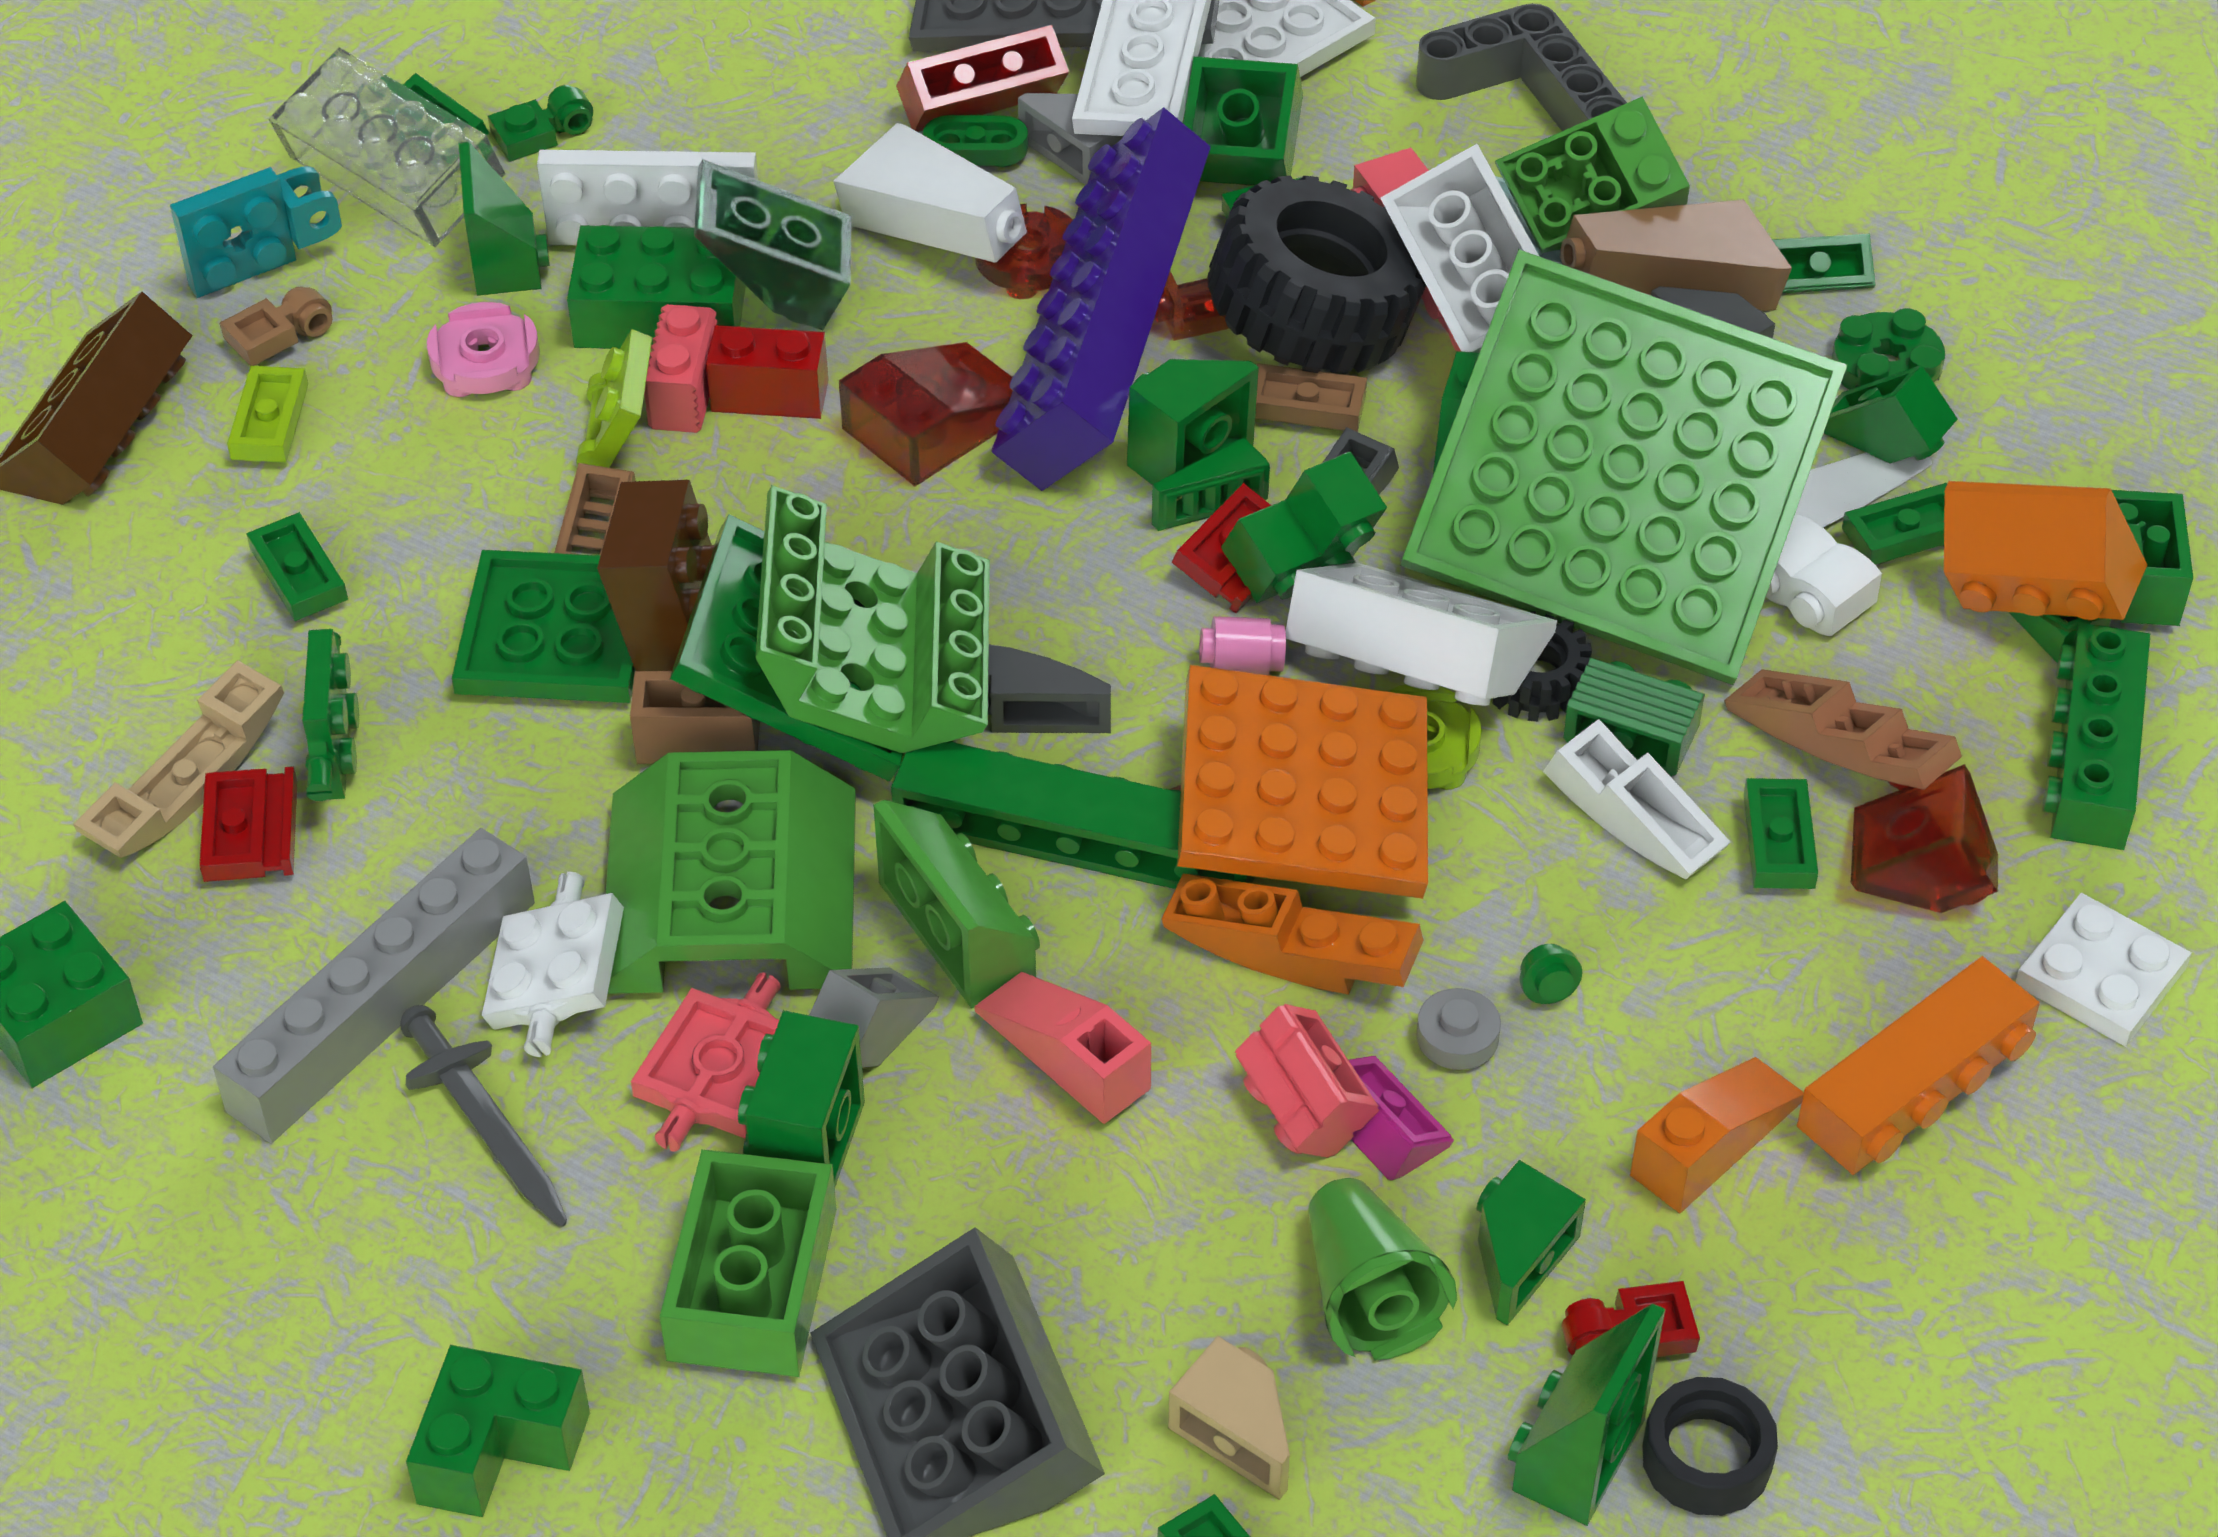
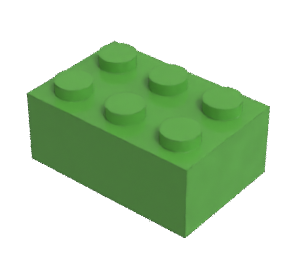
(749, 1263)

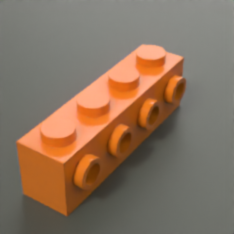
(1918, 1066)

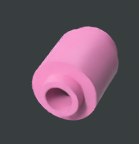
(1243, 645)

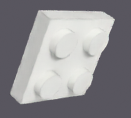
(2103, 969)

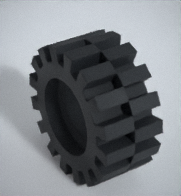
(1554, 688)

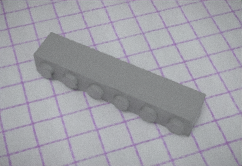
(371, 983)

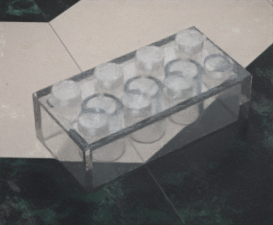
(381, 144)

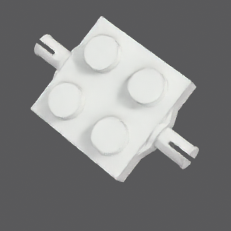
(553, 962)

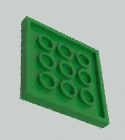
(721, 651)

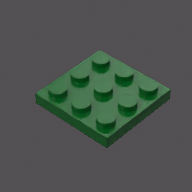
(542, 631)

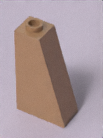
(1681, 247)

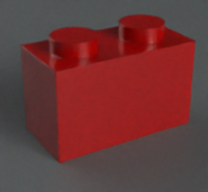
(767, 371)

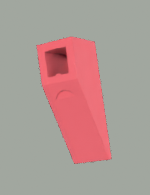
(1073, 1042)

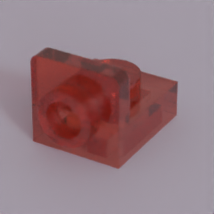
(1188, 309)

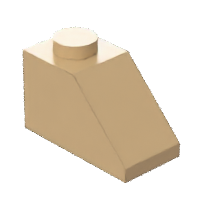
(1234, 1414)

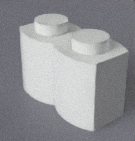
(1821, 579)

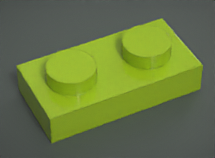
(267, 414)

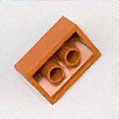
(2040, 550)

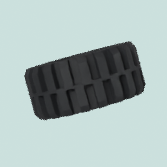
(1314, 275)

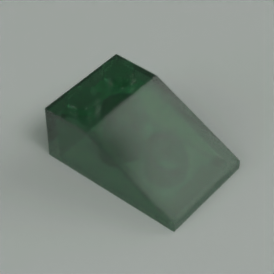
(775, 243)

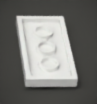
(1138, 63)
(624, 188)

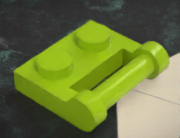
(615, 400)

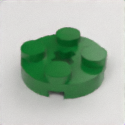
(1897, 334)

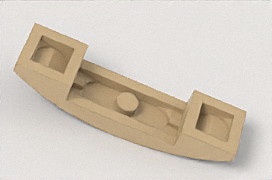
(173, 787)

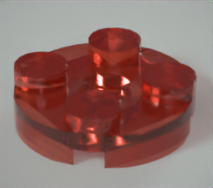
(1028, 271)

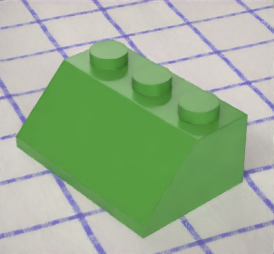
(951, 901)

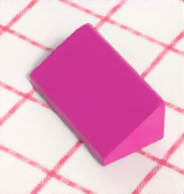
(1403, 1130)

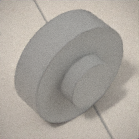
(1458, 1028)

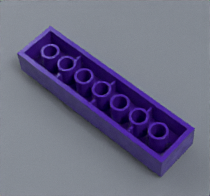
(1101, 300)

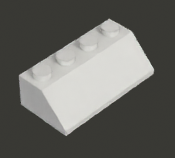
(1460, 240)
(1416, 630)

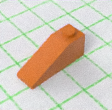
(1710, 1130)

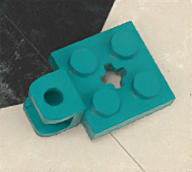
(269, 221)

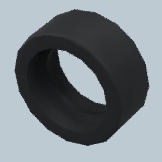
(1718, 1401)

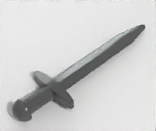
(454, 1070)

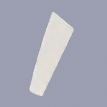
(1852, 485)

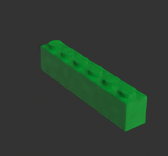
(1050, 811)

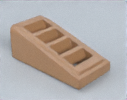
(588, 483)

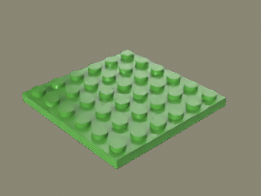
(1625, 466)

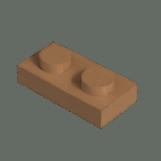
(1310, 397)

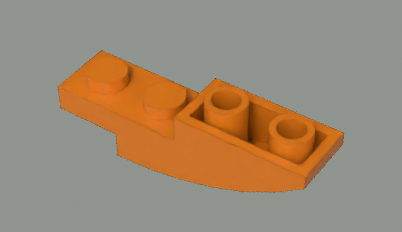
(1279, 937)

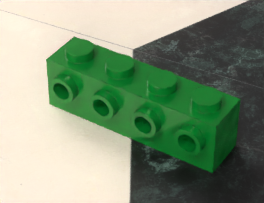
(2099, 735)

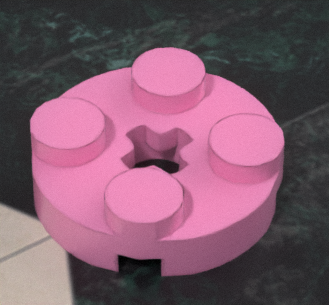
(504, 366)

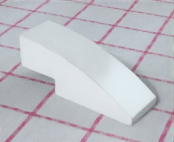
(1635, 801)

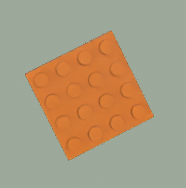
(1304, 782)

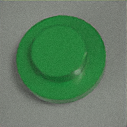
(1549, 974)

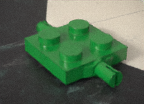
(328, 717)

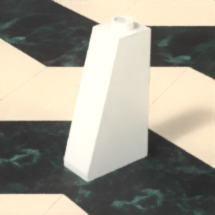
(930, 197)

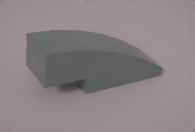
(1044, 695)

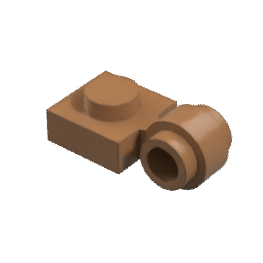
(267, 330)

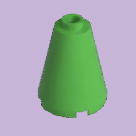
(1375, 1273)

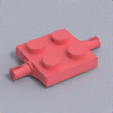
(707, 1060)

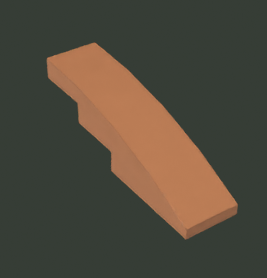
(1830, 724)

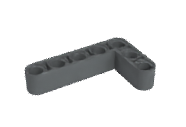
(1513, 45)

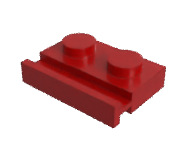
(1202, 553)
(248, 824)

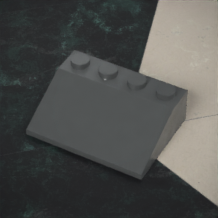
(956, 1396)

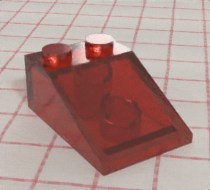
(924, 406)

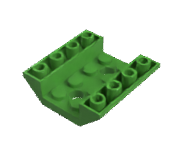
(911, 650)
(778, 854)

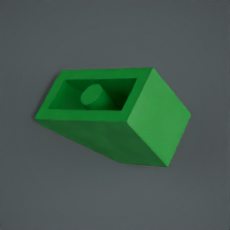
(1893, 417)
(1524, 1234)

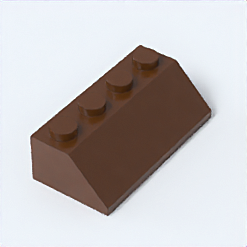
(94, 403)

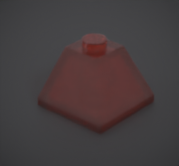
(1926, 845)

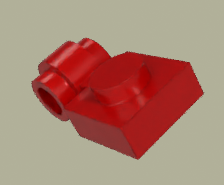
(1590, 1317)

